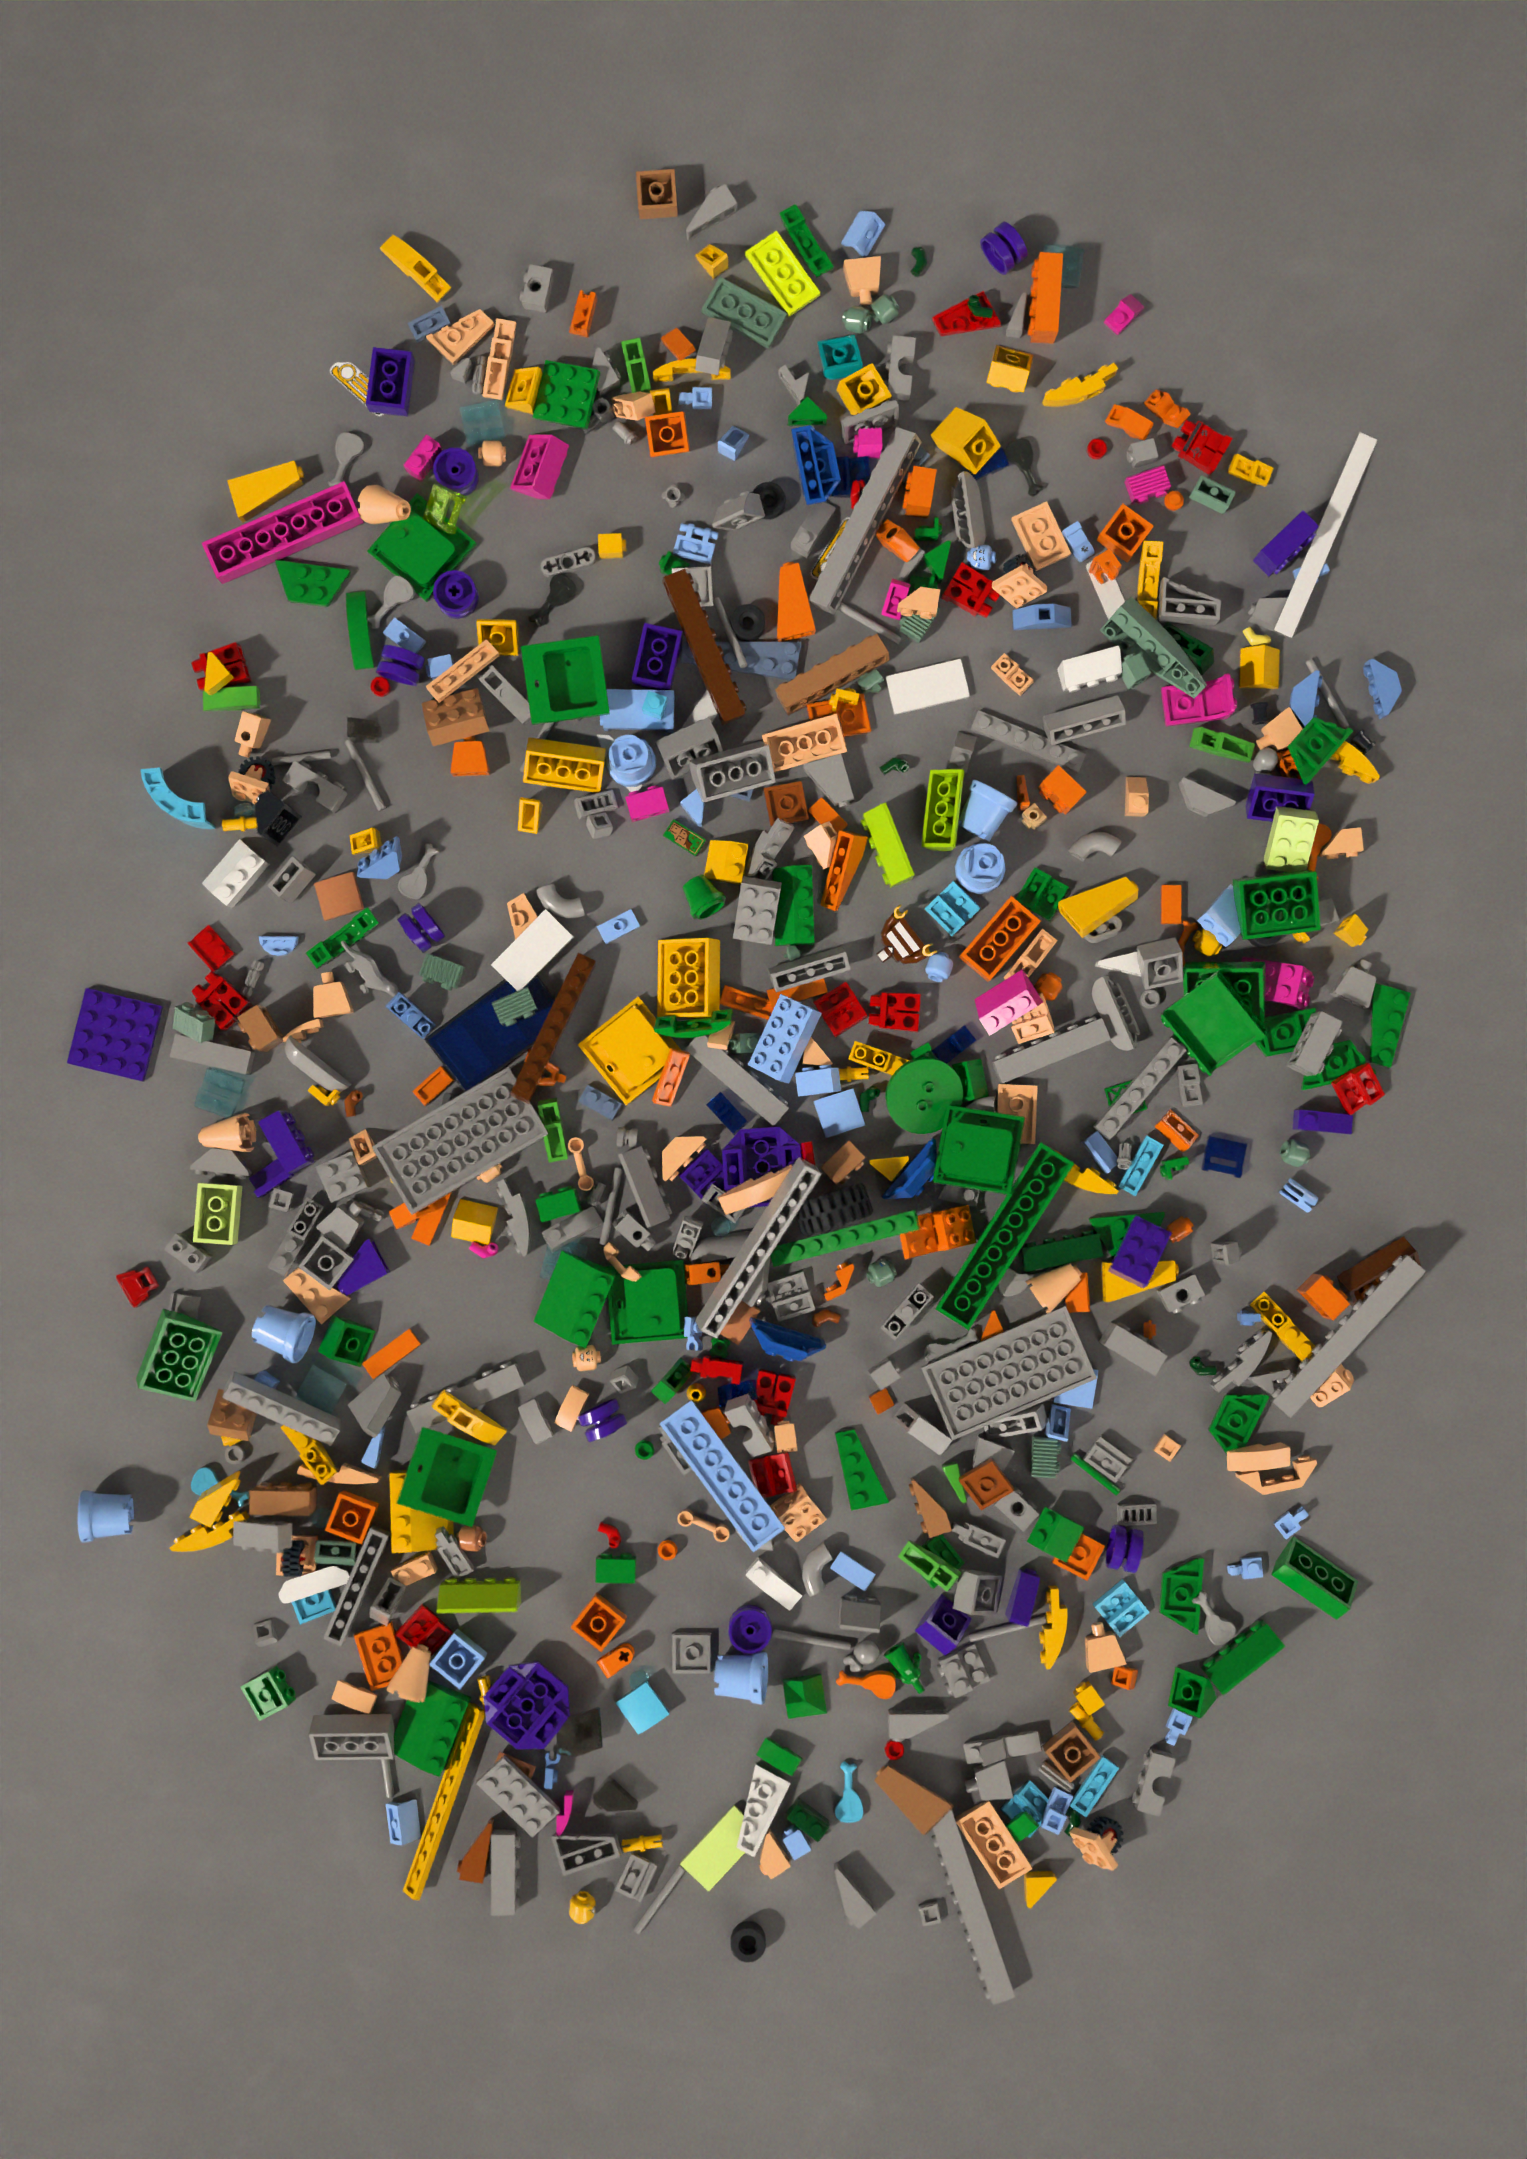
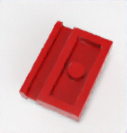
(211, 948)

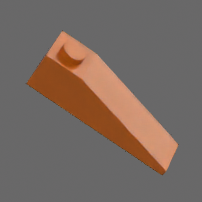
(844, 863)

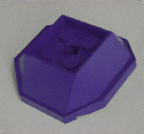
(753, 1146)
(522, 1725)

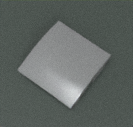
(790, 1296)

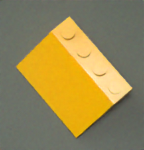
(688, 977)
(409, 1527)

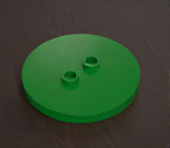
(921, 1093)

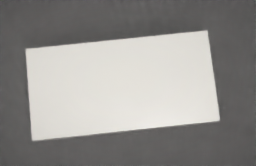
(927, 686)
(532, 950)

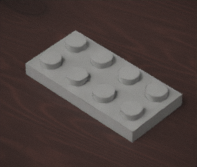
(518, 1796)

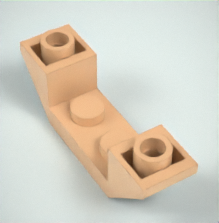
(1303, 1468)

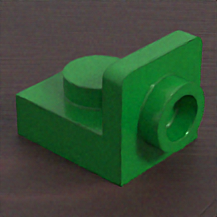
(925, 533)
(669, 561)
(918, 581)
(923, 1051)
(1175, 1163)

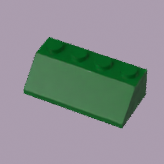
(795, 908)
(1315, 1578)
(1242, 1657)

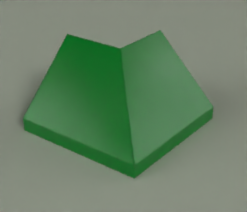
(1191, 1693)
(804, 1696)

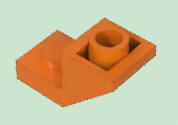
(1164, 408)
(1130, 421)
(402, 1217)
(843, 1274)

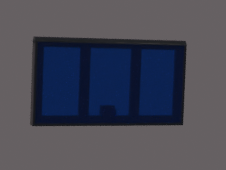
(476, 1043)

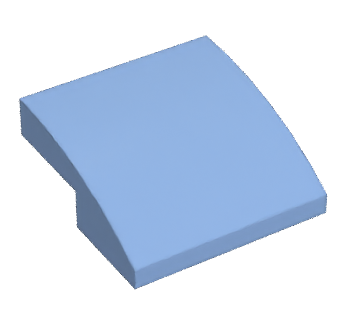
(839, 1113)

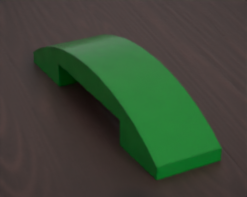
(804, 241)
(359, 630)
(350, 933)
(693, 1028)

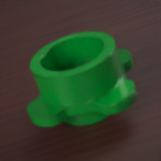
(719, 1352)

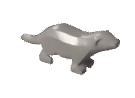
(369, 972)

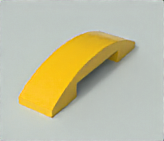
(666, 372)
(1149, 576)

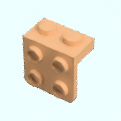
(1334, 1386)

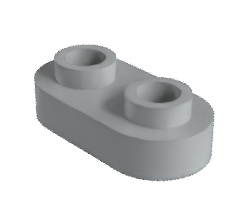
(1103, 931)

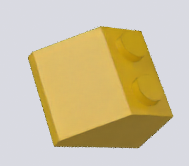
(1009, 369)
(863, 390)
(726, 861)

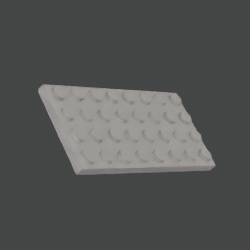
(459, 1141)
(1008, 1372)

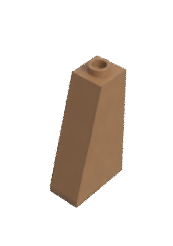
(916, 1801)

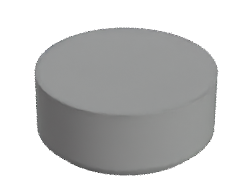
(1149, 998)
(235, 1454)

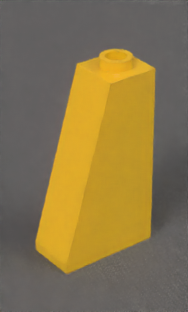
(264, 488)
(1096, 906)
(1117, 1288)

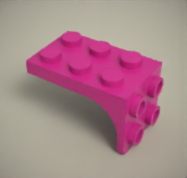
(1211, 704)
(1286, 983)

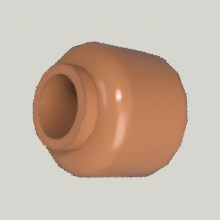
(471, 1538)

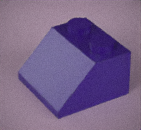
(943, 1625)

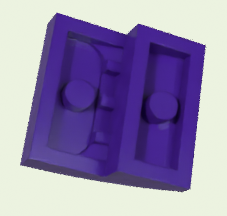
(703, 1173)

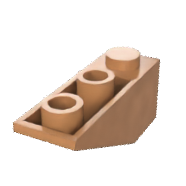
(933, 1513)

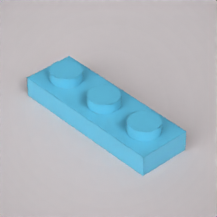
(1141, 1165)
(1094, 1786)

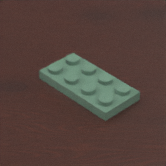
(745, 311)

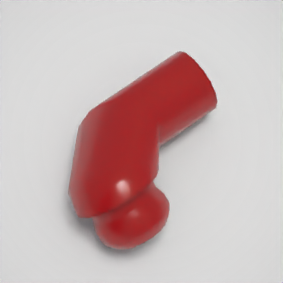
(855, 491)
(612, 1533)

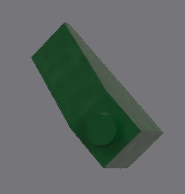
(1197, 651)

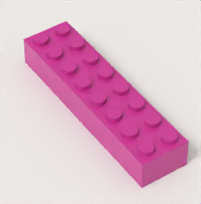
(282, 532)

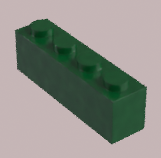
(1062, 1251)

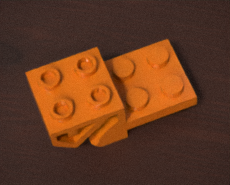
(939, 1232)

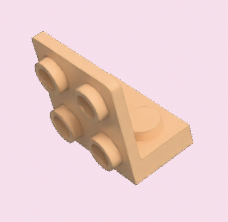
(798, 1513)

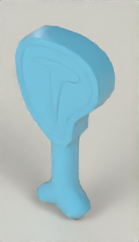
(206, 1478)
(850, 1806)

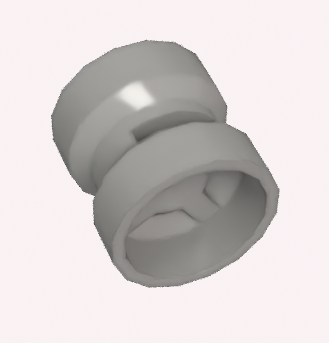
(627, 1137)

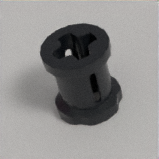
(1260, 713)
(1362, 742)

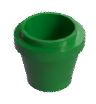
(703, 897)

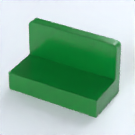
(972, 1079)

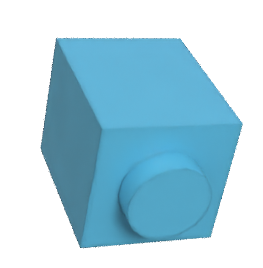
(654, 705)

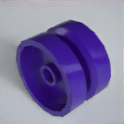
(1004, 248)
(456, 470)
(456, 583)
(400, 665)
(421, 927)
(603, 1421)
(1124, 1548)
(747, 1640)

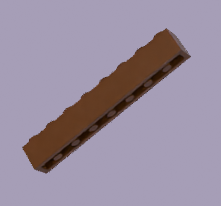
(703, 646)
(553, 1028)

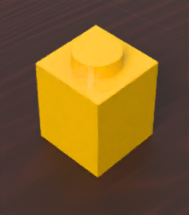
(611, 545)
(1088, 1697)

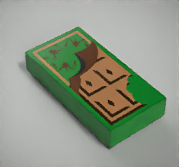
(684, 838)

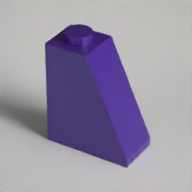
(364, 1269)
(1023, 1597)

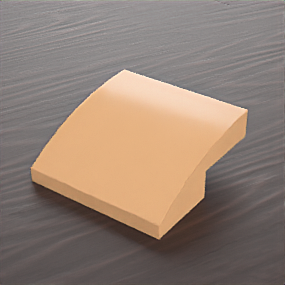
(1033, 1023)

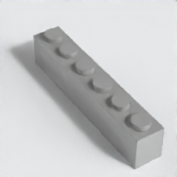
(1051, 1050)
(739, 1080)
(1139, 1088)
(472, 1394)
(282, 1408)
(357, 1585)

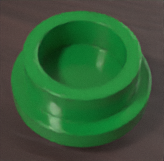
(644, 1449)

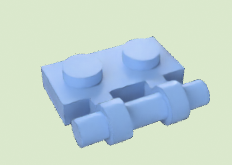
(693, 548)

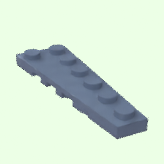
(763, 658)

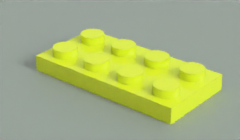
(782, 273)

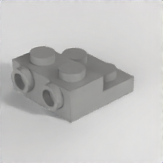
(962, 1670)

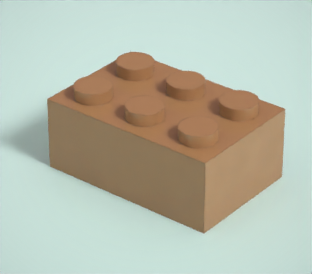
(455, 717)
(283, 1499)

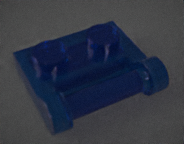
(1224, 1150)

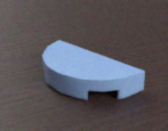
(278, 944)

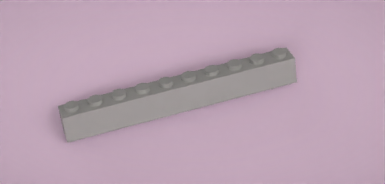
(865, 520)
(757, 1247)
(1348, 1335)
(972, 1910)

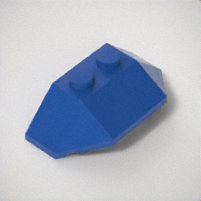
(815, 464)
(914, 1176)
(785, 1342)

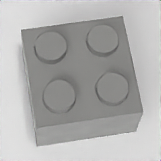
(342, 1177)

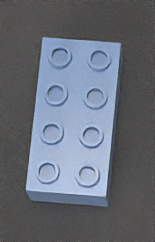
(784, 1038)

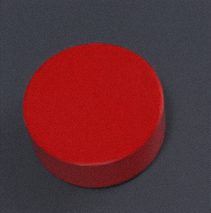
(1096, 449)
(380, 686)
(894, 1750)

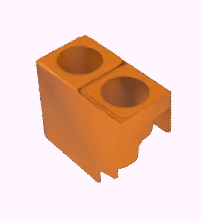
(901, 544)

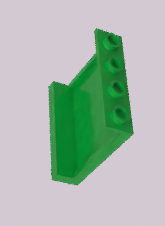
(1213, 1023)

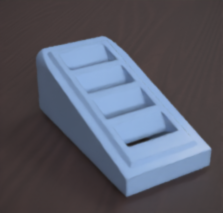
(373, 1451)

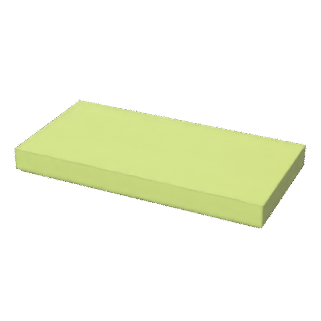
(716, 1850)

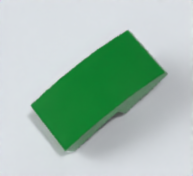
(779, 1757)
(1022, 1826)

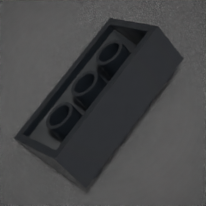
(274, 817)

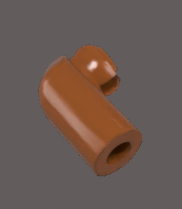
(351, 1101)
(823, 1316)

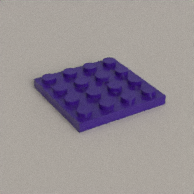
(114, 1034)

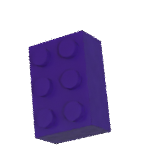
(390, 381)
(1286, 544)
(657, 657)
(1274, 791)
(287, 1141)
(1139, 1252)

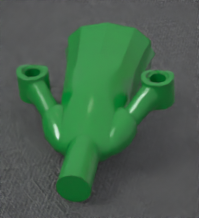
(902, 1662)

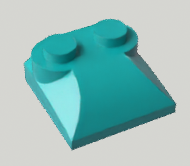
(840, 357)

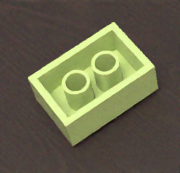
(1290, 839)
(217, 1213)

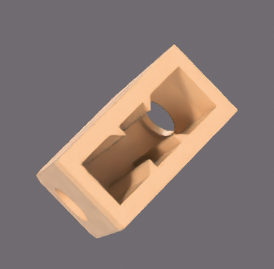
(863, 277)
(1280, 731)
(251, 732)
(331, 998)
(1102, 1649)

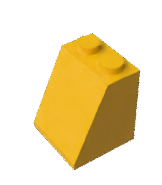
(966, 439)

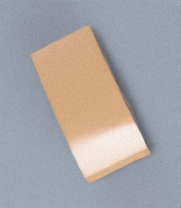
(1012, 674)
(299, 1032)
(721, 1038)
(571, 1408)
(354, 1697)

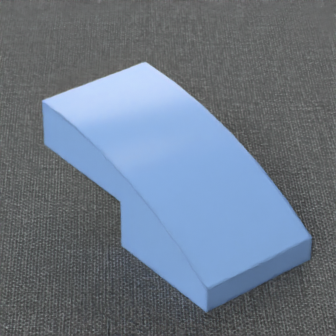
(853, 1571)
(1055, 1810)

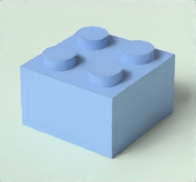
(458, 1658)

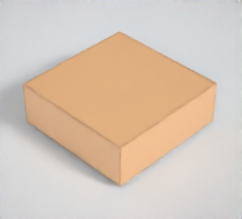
(1167, 1447)

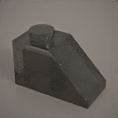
(363, 730)
(613, 1797)

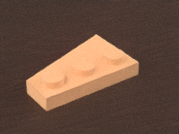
(460, 337)
(521, 914)
(315, 1296)

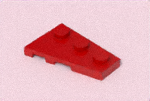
(961, 320)

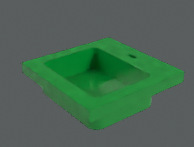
(420, 549)
(568, 678)
(978, 1153)
(651, 1306)
(449, 1479)

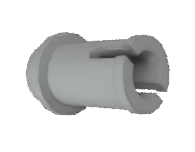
(625, 433)
(1124, 1156)
(596, 1193)

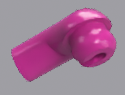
(484, 1251)

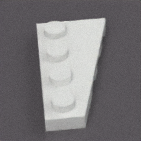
(762, 1804)

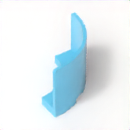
(185, 811)

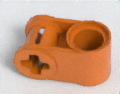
(1286, 764)
(613, 1661)

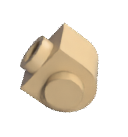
(1033, 817)

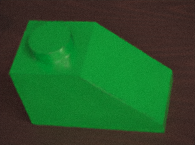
(672, 1381)

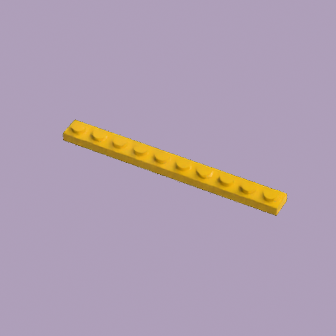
(444, 1801)

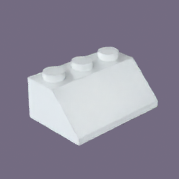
(1090, 669)
(235, 874)

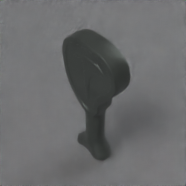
(1021, 454)
(561, 592)

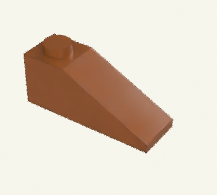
(475, 1860)

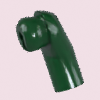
(921, 261)
(977, 309)
(894, 764)
(867, 1096)
(1199, 1367)
(1074, 1820)

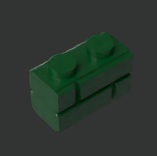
(807, 1819)

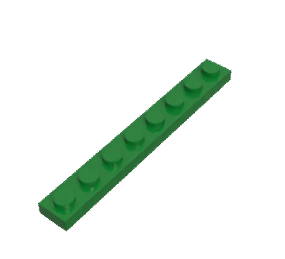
(845, 1238)

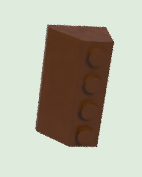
(1366, 1273)

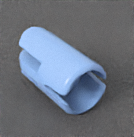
(1304, 1198)

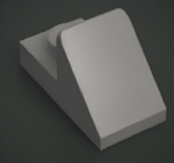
(796, 387)
(962, 751)
(1265, 1379)
(985, 1751)

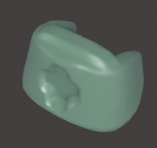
(792, 953)

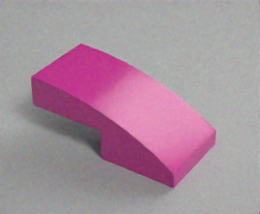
(563, 1817)

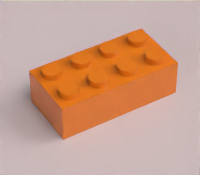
(1046, 297)
(999, 939)

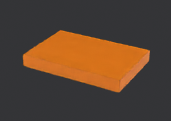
(852, 717)
(379, 1654)

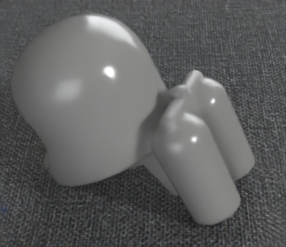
(1265, 761)
(864, 1653)

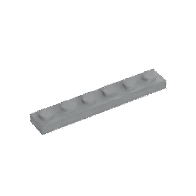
(1027, 741)

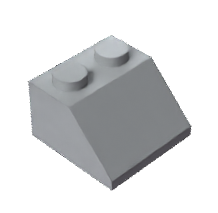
(739, 512)
(1160, 963)
(326, 1262)
(977, 1592)
(859, 1614)

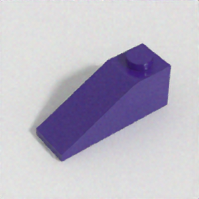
(1322, 1122)

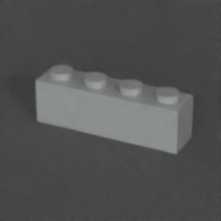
(1084, 720)
(809, 969)
(213, 1054)
(504, 1872)

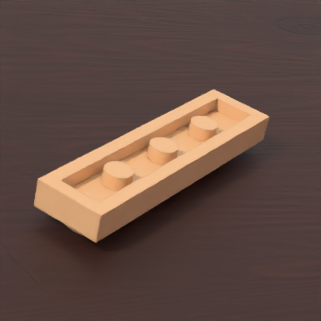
(462, 671)

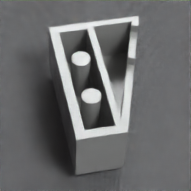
(1186, 606)
(263, 1534)
(585, 1850)

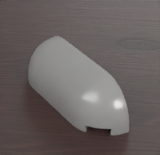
(968, 511)
(1115, 1013)
(314, 1066)
(718, 1247)

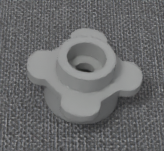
(673, 490)

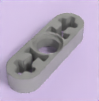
(583, 564)

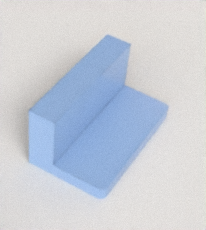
(863, 232)
(1100, 1152)
(403, 1822)

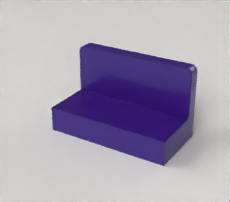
(269, 1178)

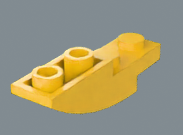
(415, 266)
(1074, 391)
(1355, 763)
(875, 1058)
(1090, 1180)
(1283, 1326)
(468, 1420)
(312, 1454)
(206, 1537)
(1053, 1635)

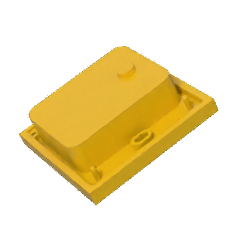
(630, 1048)

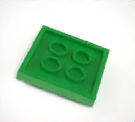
(566, 394)

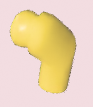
(1256, 640)

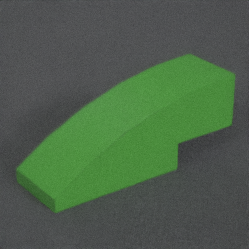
(636, 365)
(232, 699)
(1221, 744)
(552, 1121)
(929, 1565)

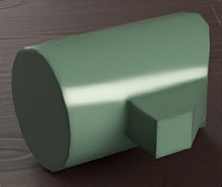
(870, 682)

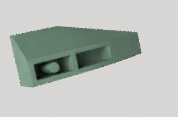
(1141, 633)

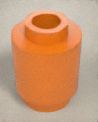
(1180, 1229)

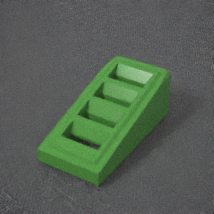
(953, 1473)

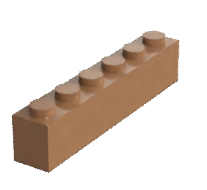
(832, 674)

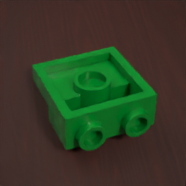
(268, 1693)

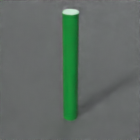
(1095, 1474)

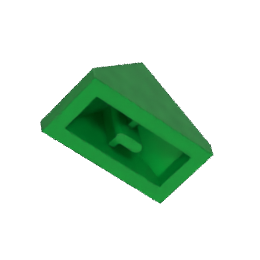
(807, 414)
(937, 560)

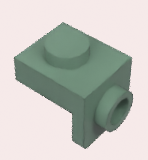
(744, 1042)

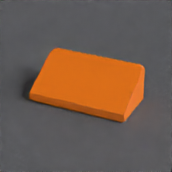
(1176, 1131)
(1078, 1298)

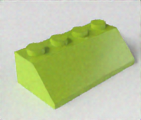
(942, 809)
(887, 845)
(479, 1596)

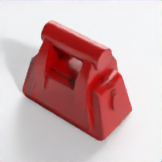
(134, 1286)

